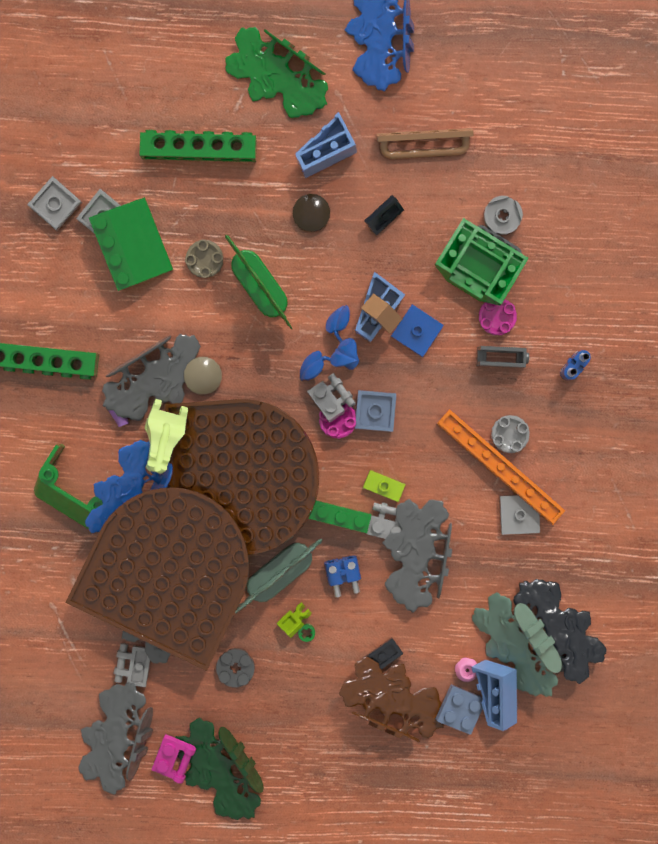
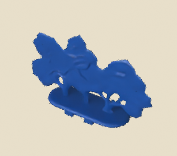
(375, 30)
(120, 489)

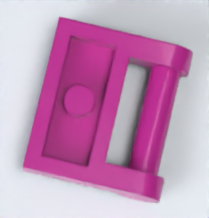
(167, 756)

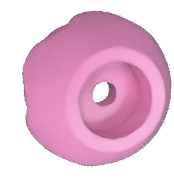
(460, 669)

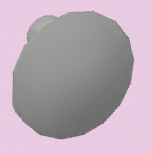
(510, 434)

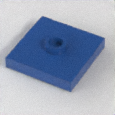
(417, 330)

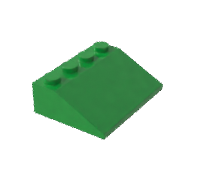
(131, 243)

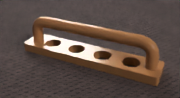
(383, 138)

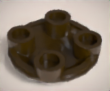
(311, 212)

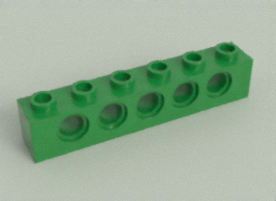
(226, 154)
(88, 369)

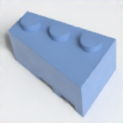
(326, 148)
(383, 289)
(499, 693)

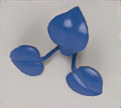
(344, 355)

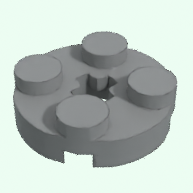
(508, 206)

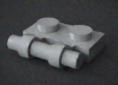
(326, 401)
(383, 527)
(138, 668)

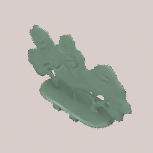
(279, 573)
(512, 645)

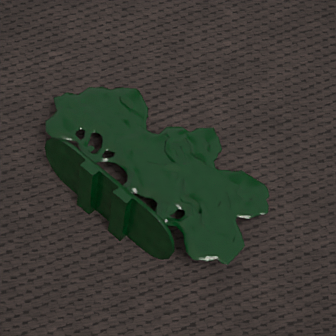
(213, 770)

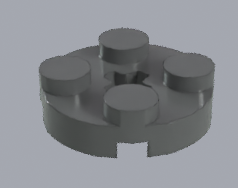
(227, 659)

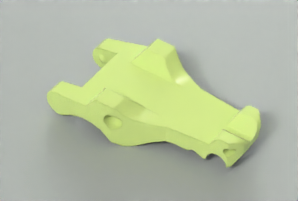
(164, 432)

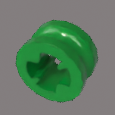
(307, 638)

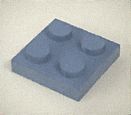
(375, 410)
(460, 709)

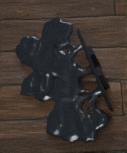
(565, 627)

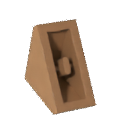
(381, 313)

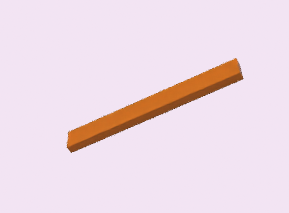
(501, 467)

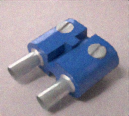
(575, 365)
(343, 571)

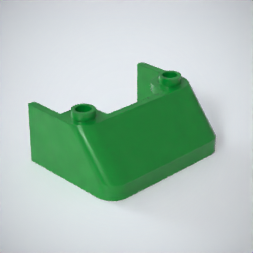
(58, 498)

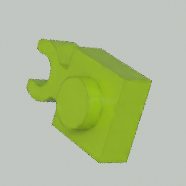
(291, 622)

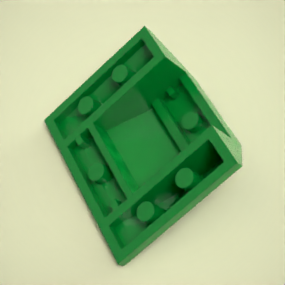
(480, 264)

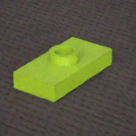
(384, 485)

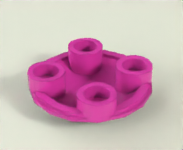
(497, 318)
(341, 426)

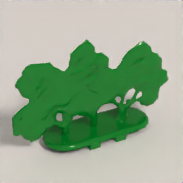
(271, 73)
(259, 283)

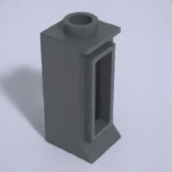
(522, 356)

